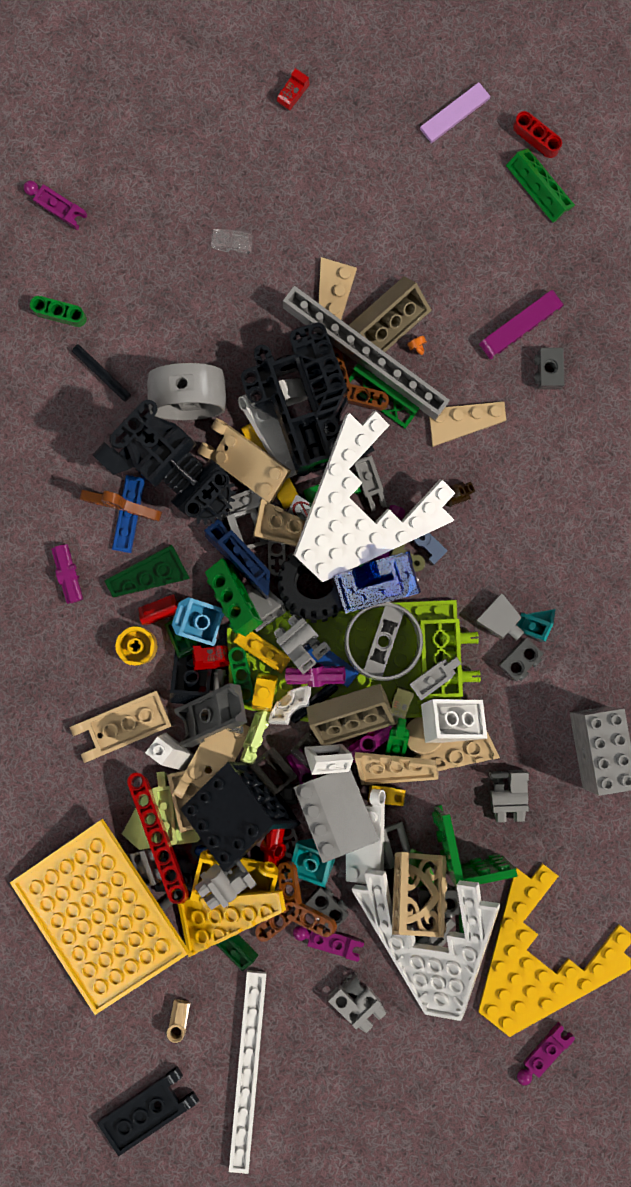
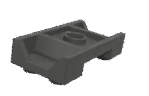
(224, 709)

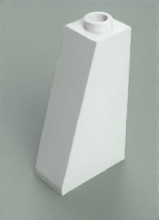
(169, 752)

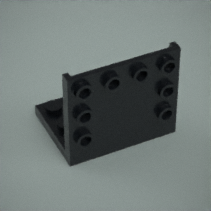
(236, 813)

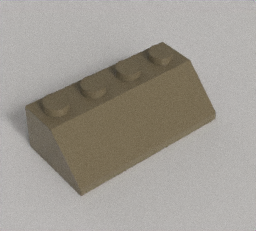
(392, 314)
(350, 715)

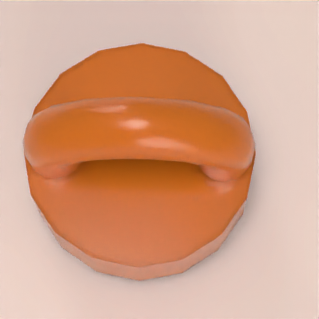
(417, 344)

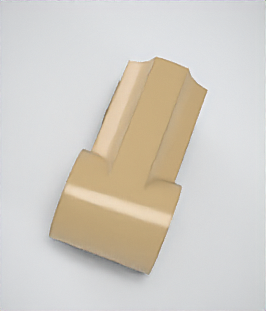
(178, 1019)

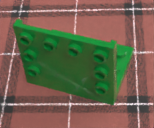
(478, 870)

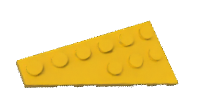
(209, 927)

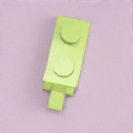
(254, 737)

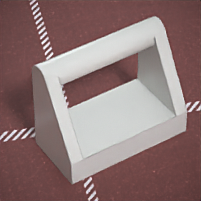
(328, 763)

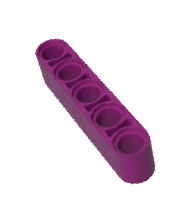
(520, 324)

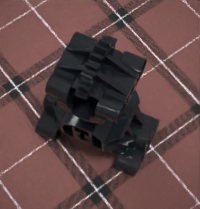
(168, 462)

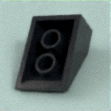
(189, 683)

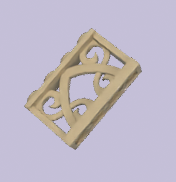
(437, 902)

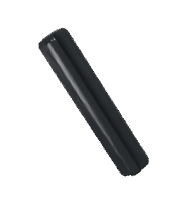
(319, 697)

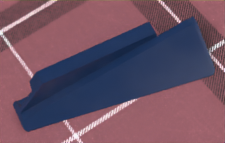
(239, 556)

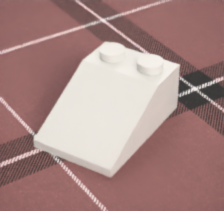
(453, 720)

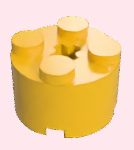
(125, 648)

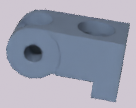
(431, 546)

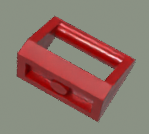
(158, 610)

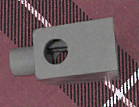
(268, 609)
(501, 619)

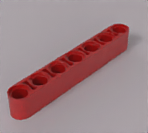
(165, 844)

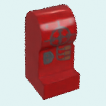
(293, 89)
(210, 657)

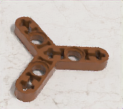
(353, 390)
(116, 501)
(299, 914)

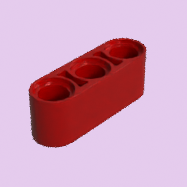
(533, 126)

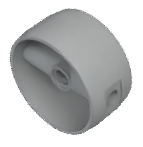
(187, 391)
(387, 627)

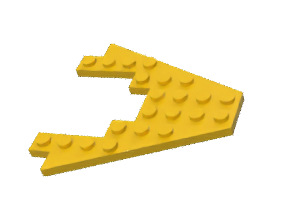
(522, 987)

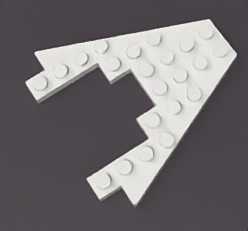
(338, 531)
(435, 974)

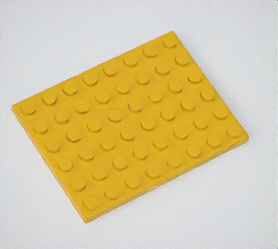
(99, 917)

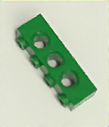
(233, 597)

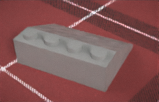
(336, 815)

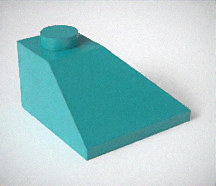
(310, 864)

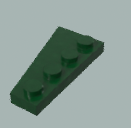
(152, 572)

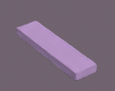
(455, 112)

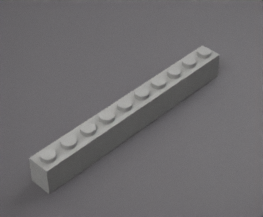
(366, 353)

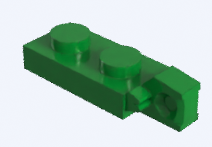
(398, 739)

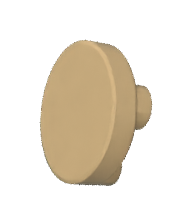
(417, 739)

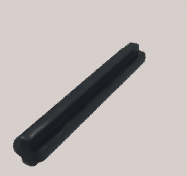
(104, 375)

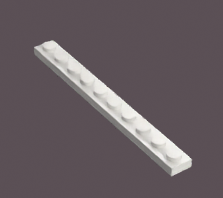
(247, 1072)

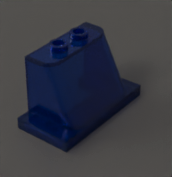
(377, 582)

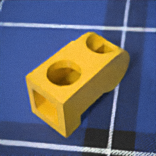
(393, 795)

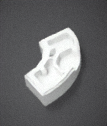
(289, 704)

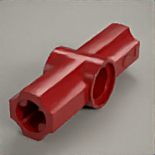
(273, 846)

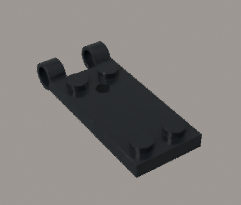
(140, 1118)

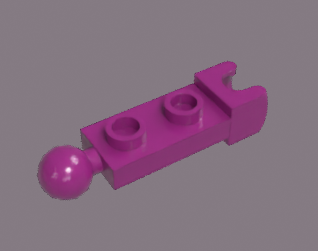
(54, 203)
(335, 944)
(545, 1054)

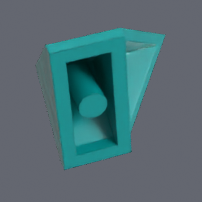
(537, 624)

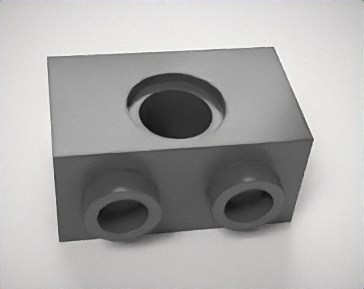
(555, 358)

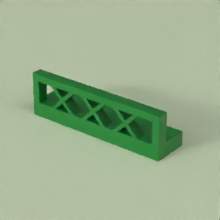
(540, 184)
(393, 395)

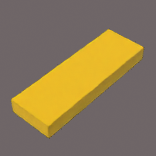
(263, 650)

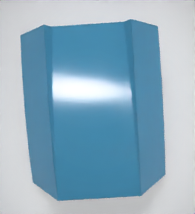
(197, 621)

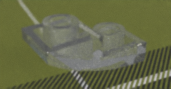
(231, 240)

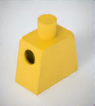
(264, 692)

